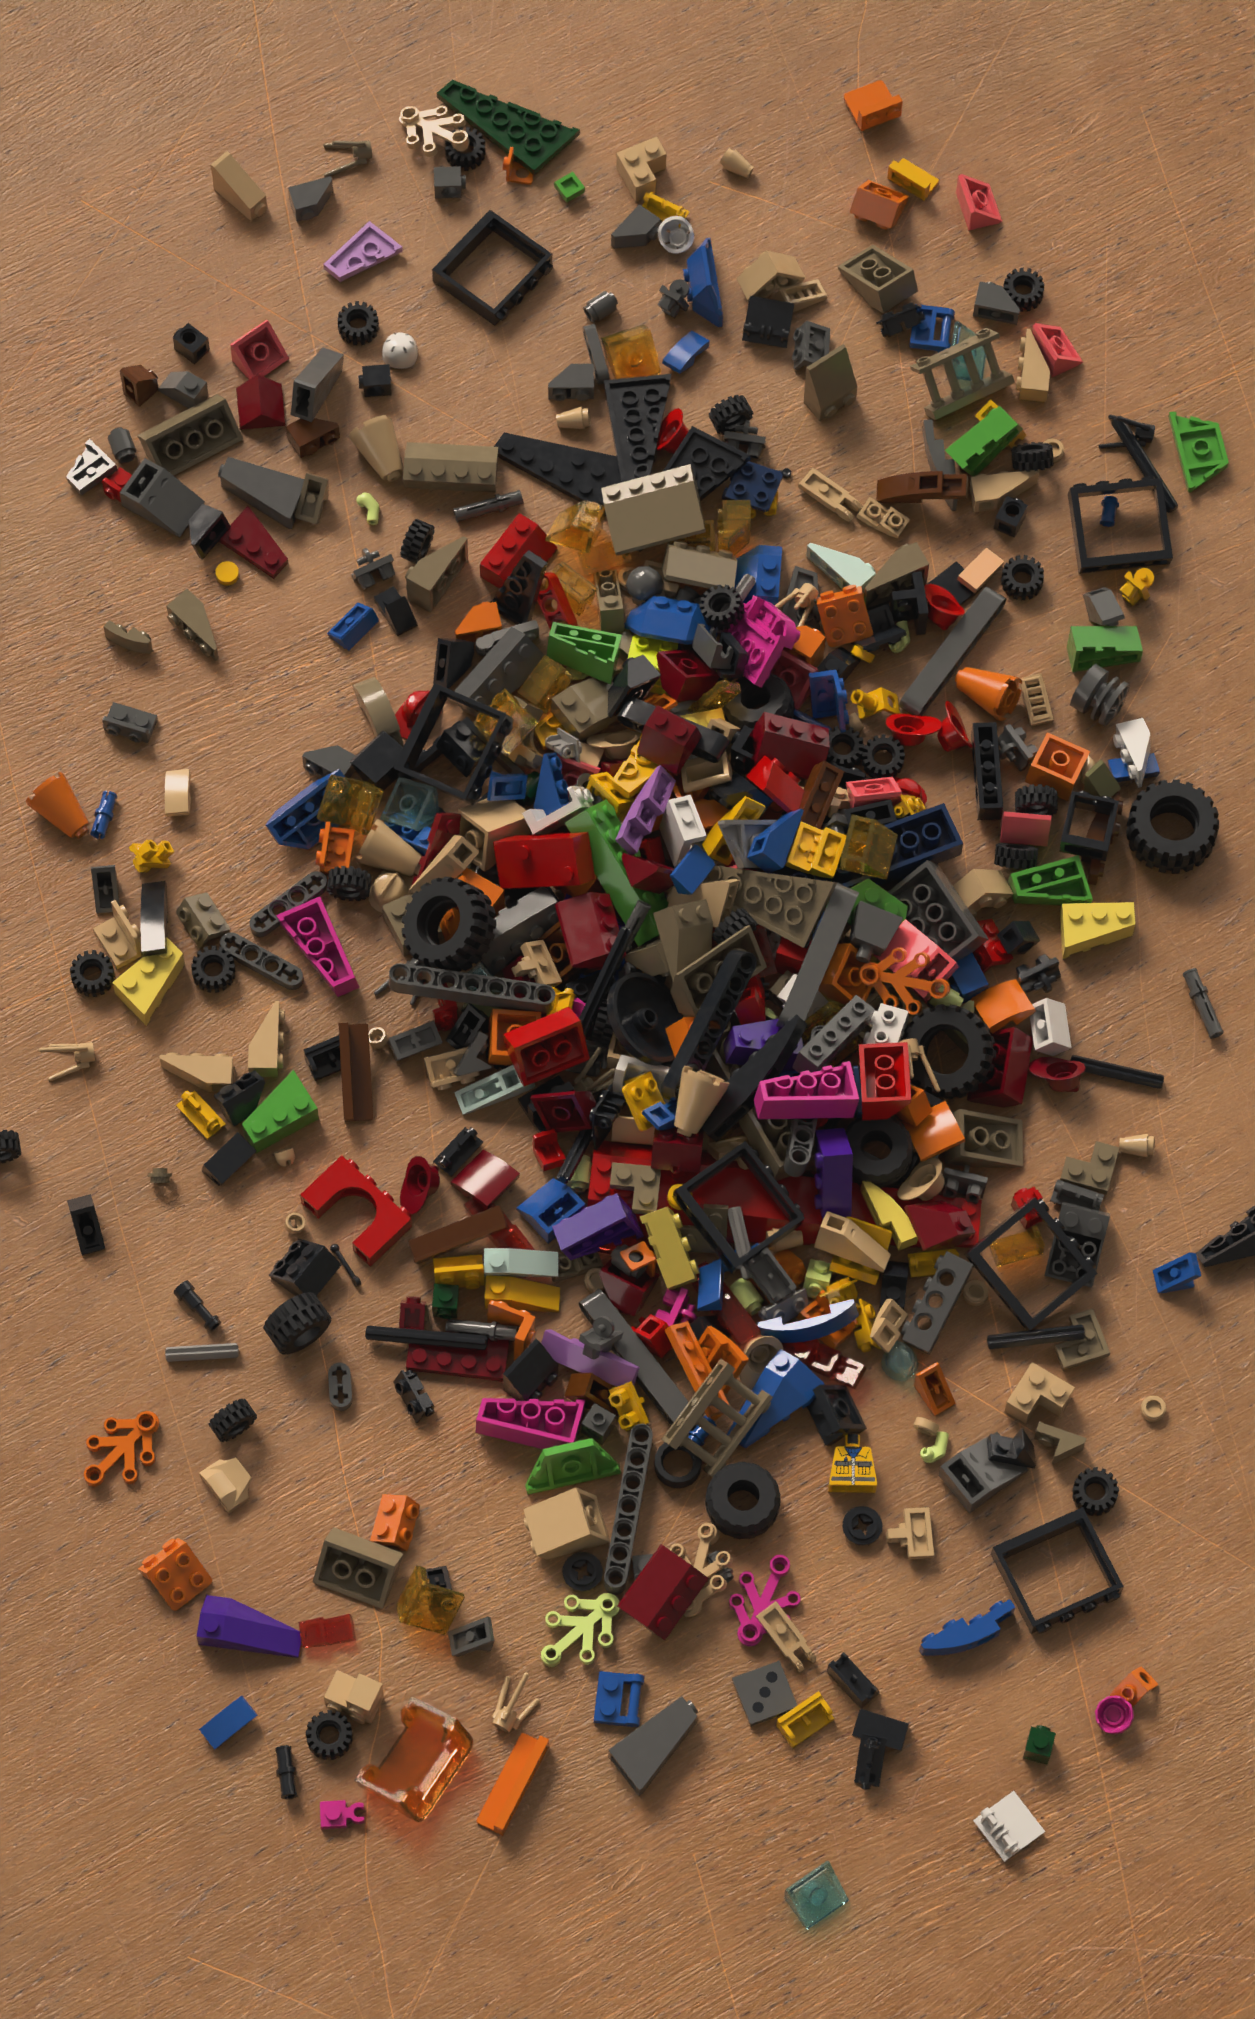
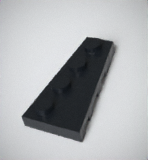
(521, 589)

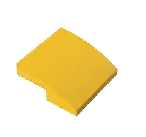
(816, 850)

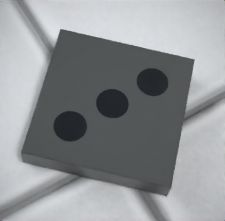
(764, 1693)

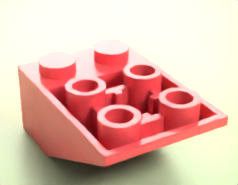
(914, 942)

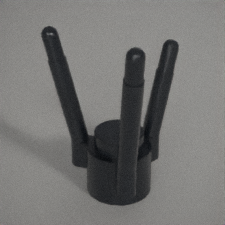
(1143, 432)

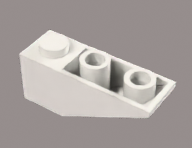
(1134, 743)

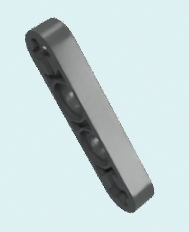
(285, 901)
(263, 959)

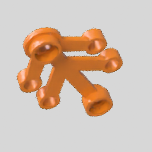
(901, 980)
(123, 1445)

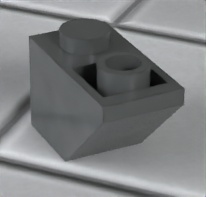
(573, 383)
(1103, 607)
(328, 760)

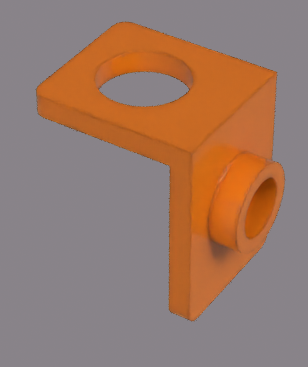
(511, 168)
(648, 1258)
(1134, 1687)

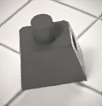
(872, 930)

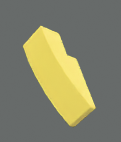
(889, 1215)

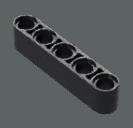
(710, 747)

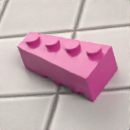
(317, 939)
(809, 1095)
(531, 1422)

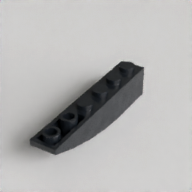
(744, 1081)

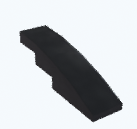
(154, 918)

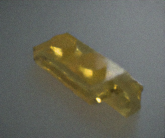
(716, 697)

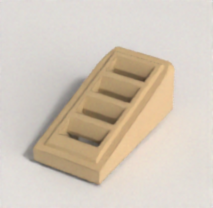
(787, 294)
(1033, 685)

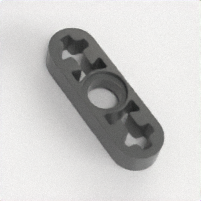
(595, 353)

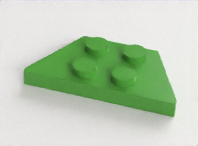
(1198, 448)
(875, 895)
(570, 1465)

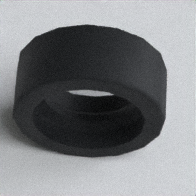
(672, 1481)

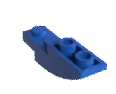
(960, 1637)

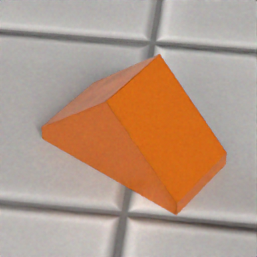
(934, 1389)

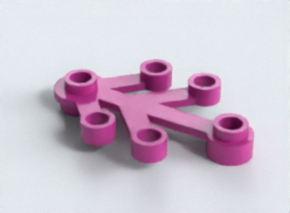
(761, 1603)

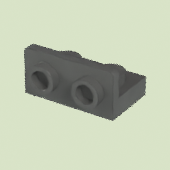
(811, 344)
(130, 723)

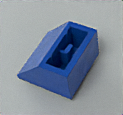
(550, 1206)

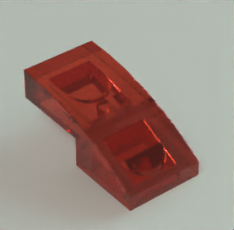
(327, 1631)

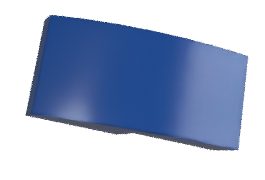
(685, 351)
(228, 1722)

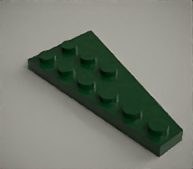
(509, 125)

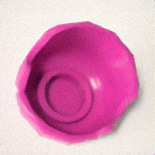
(1114, 1715)

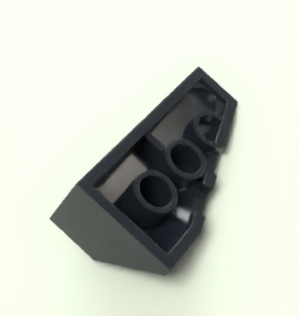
(1233, 1245)

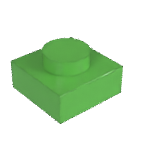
(569, 187)

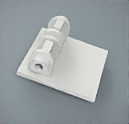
(1008, 1826)

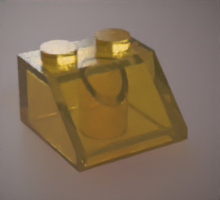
(631, 353)
(578, 526)

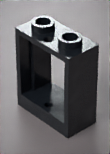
(1084, 846)

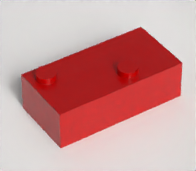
(544, 860)

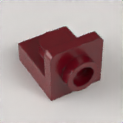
(412, 1313)

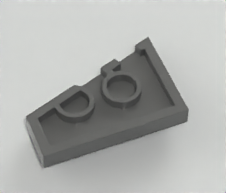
(799, 577)

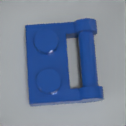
(923, 334)
(610, 1699)

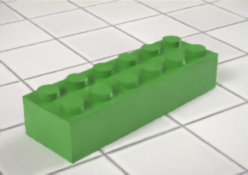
(609, 868)

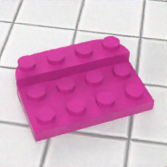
(763, 635)

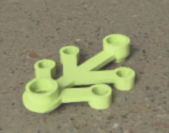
(582, 1626)

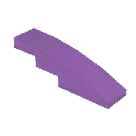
(644, 810)
(607, 1366)

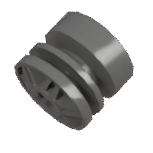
(1104, 697)

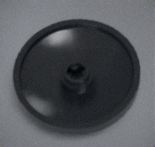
(639, 1013)

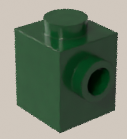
(445, 1301)
(1039, 1744)

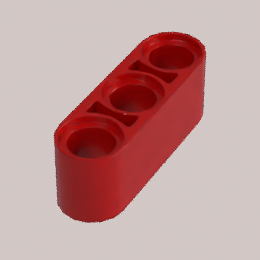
(556, 592)

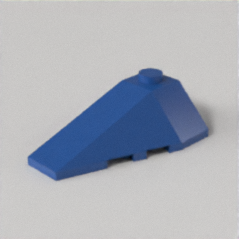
(790, 1386)

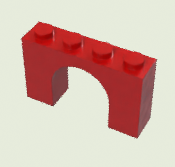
(346, 1180)

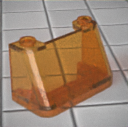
(419, 1761)

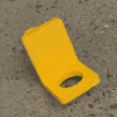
(874, 702)

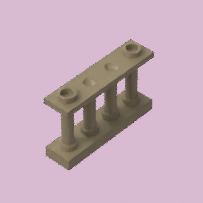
(978, 387)
(693, 1415)

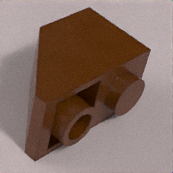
(310, 436)

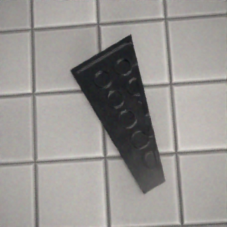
(636, 418)
(709, 458)
(563, 467)

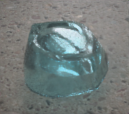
(900, 1362)

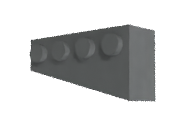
(503, 667)
(518, 925)

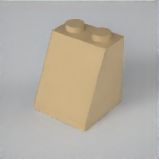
(489, 822)
(565, 1524)

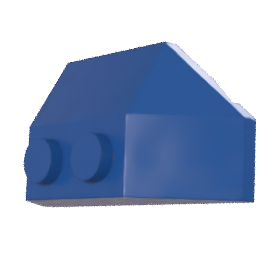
(703, 284)
(765, 566)
(666, 620)
(297, 821)

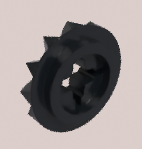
(867, 1516)
(579, 1561)

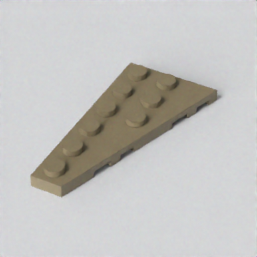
(779, 902)

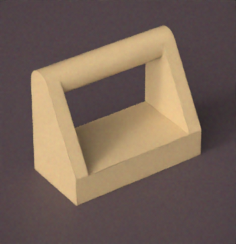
(702, 774)

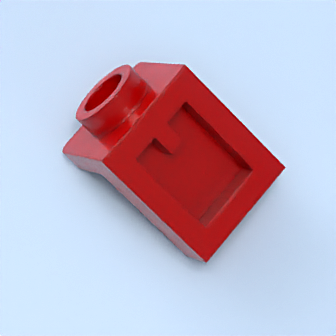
(115, 484)

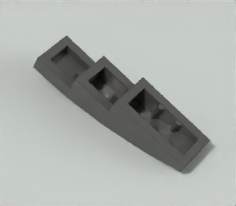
(936, 456)

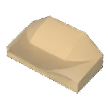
(228, 1483)

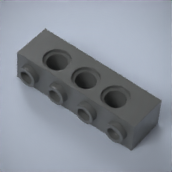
(834, 1036)
(926, 1339)

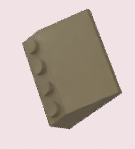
(653, 509)

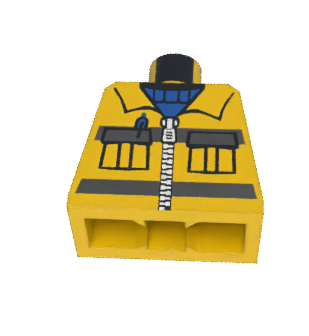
(853, 1468)

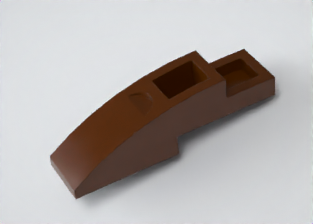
(921, 486)
(1097, 832)

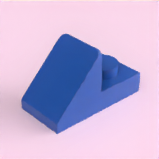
(506, 786)
(1177, 1274)

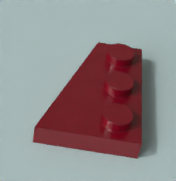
(254, 544)
(442, 830)

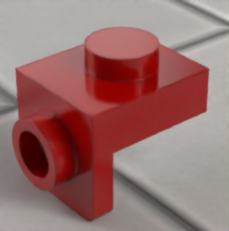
(548, 1150)

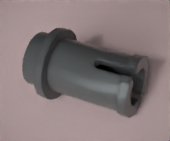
(726, 1573)

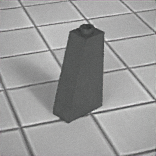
(315, 383)
(263, 488)
(651, 1745)

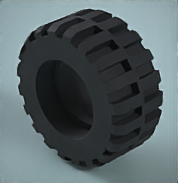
(1176, 799)
(426, 913)
(979, 1055)

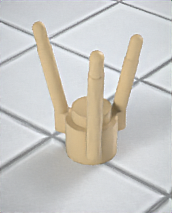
(804, 598)
(82, 1052)
(913, 1052)
(505, 1718)

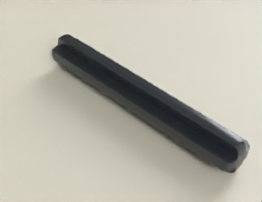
(1120, 1072)
(1034, 1337)

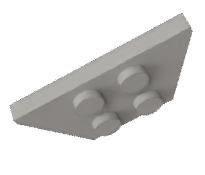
(739, 838)

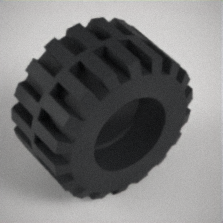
(297, 1323)

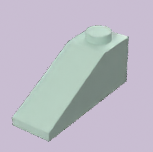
(841, 567)
(491, 1090)
(520, 1262)

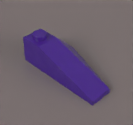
(240, 1627)

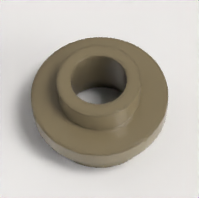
(159, 1175)

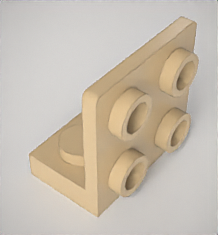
(119, 937)

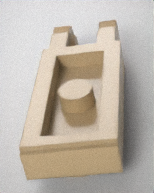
(829, 494)
(784, 1634)

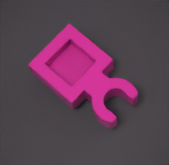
(335, 1814)

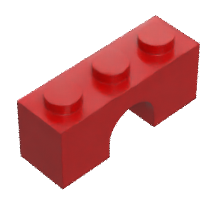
(752, 1002)

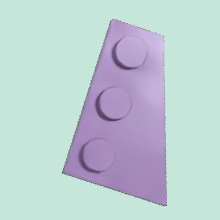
(361, 252)

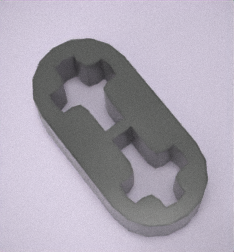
(345, 1386)

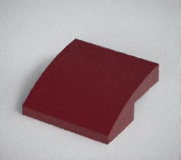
(485, 1179)

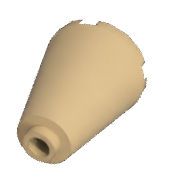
(379, 447)
(389, 851)
(697, 1099)

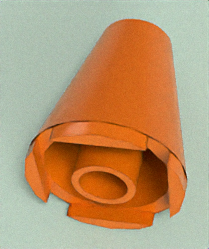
(990, 690)
(59, 806)

